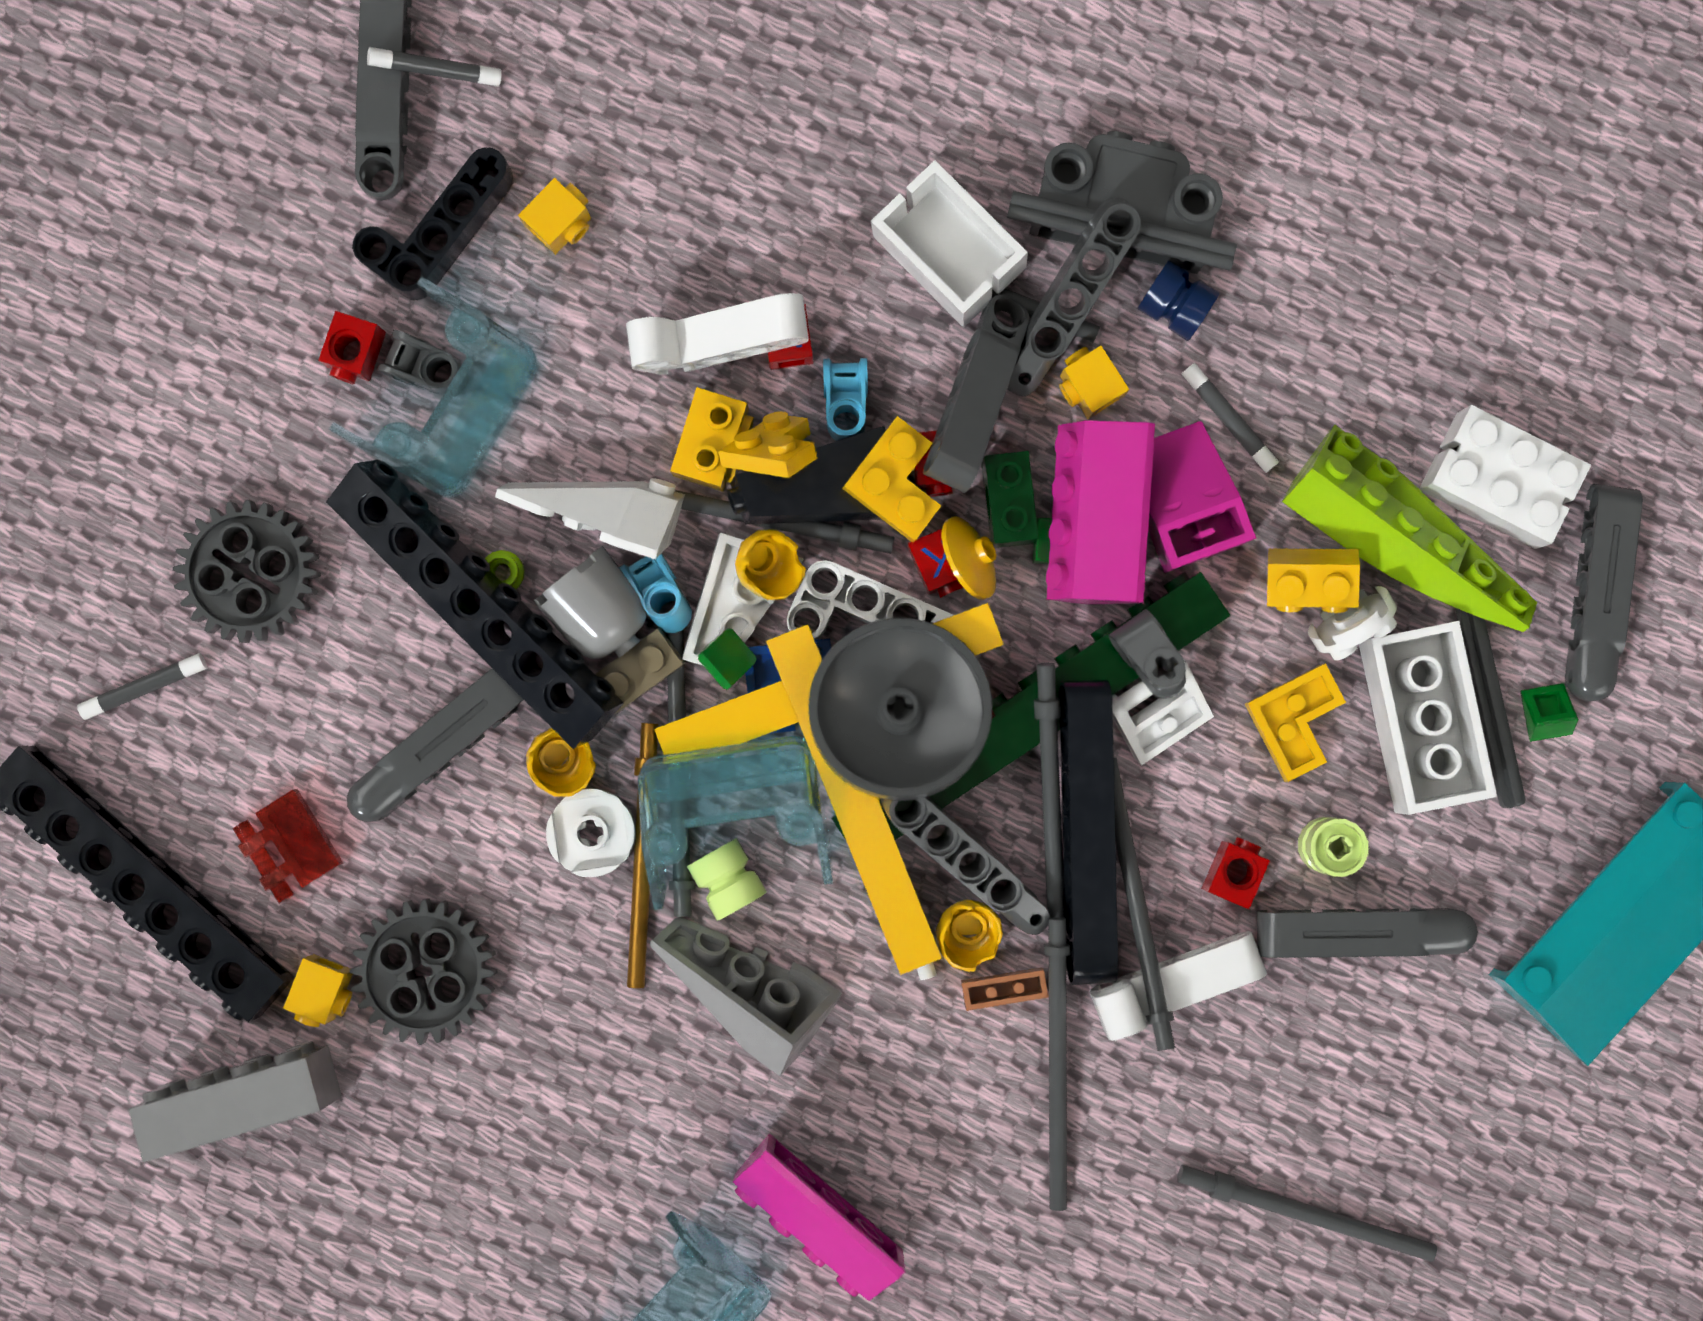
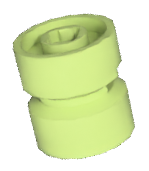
(1333, 846)
(727, 879)

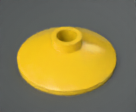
(970, 557)

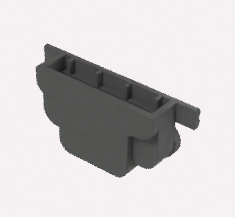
(1153, 177)

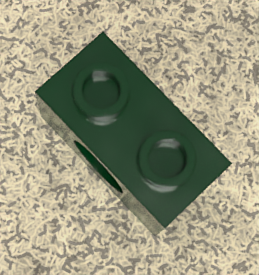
(1009, 499)

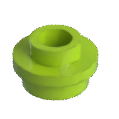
(515, 564)

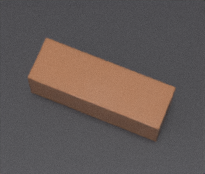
(1004, 989)

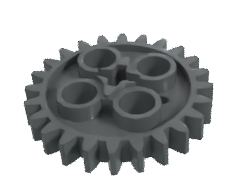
(266, 538)
(384, 980)

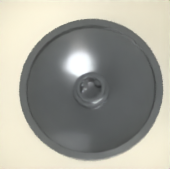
(900, 709)

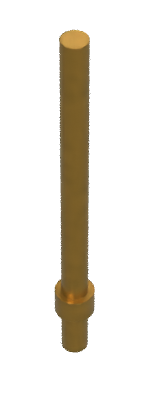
(640, 884)

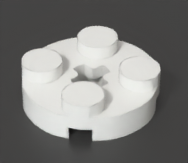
(1344, 631)
(576, 852)

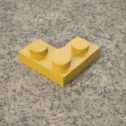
(771, 447)
(883, 482)
(1283, 718)

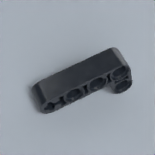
(439, 220)

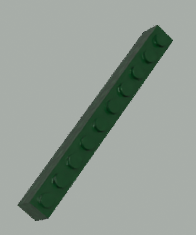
(1184, 615)

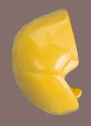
(769, 565)
(545, 761)
(968, 918)

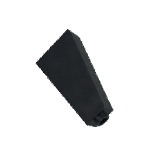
(811, 493)

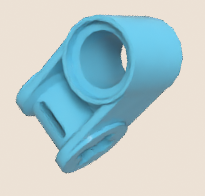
(845, 392)
(656, 586)

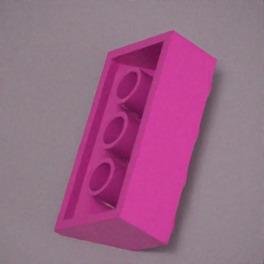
(1100, 512)
(819, 1219)

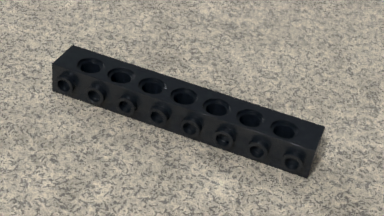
(360, 505)
(263, 975)

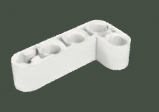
(718, 335)
(841, 599)
(1185, 981)

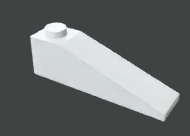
(627, 513)

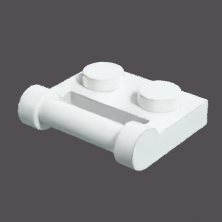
(1163, 720)

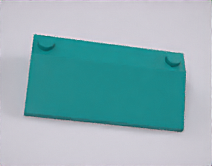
(1619, 932)

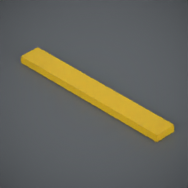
(770, 706)
(860, 819)

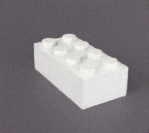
(1427, 719)

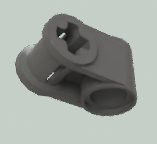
(416, 363)
(1145, 649)

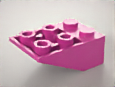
(1193, 500)

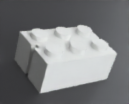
(949, 243)
(1505, 477)

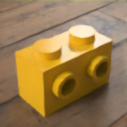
(708, 428)
(1313, 579)

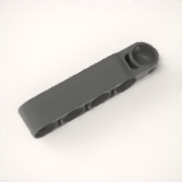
(380, 96)
(1038, 359)
(977, 395)
(1605, 590)
(432, 747)
(1013, 901)
(1364, 933)

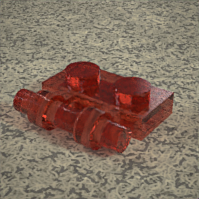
(298, 839)

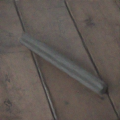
(1491, 711)

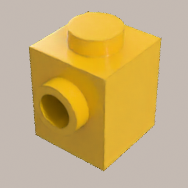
(557, 215)
(1091, 381)
(319, 991)

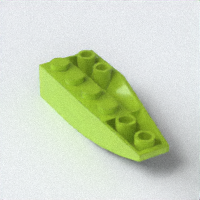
(1401, 531)

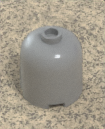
(595, 607)

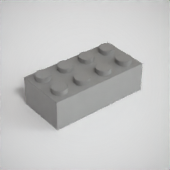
(234, 1103)

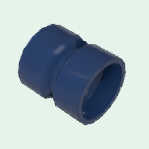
(1178, 300)

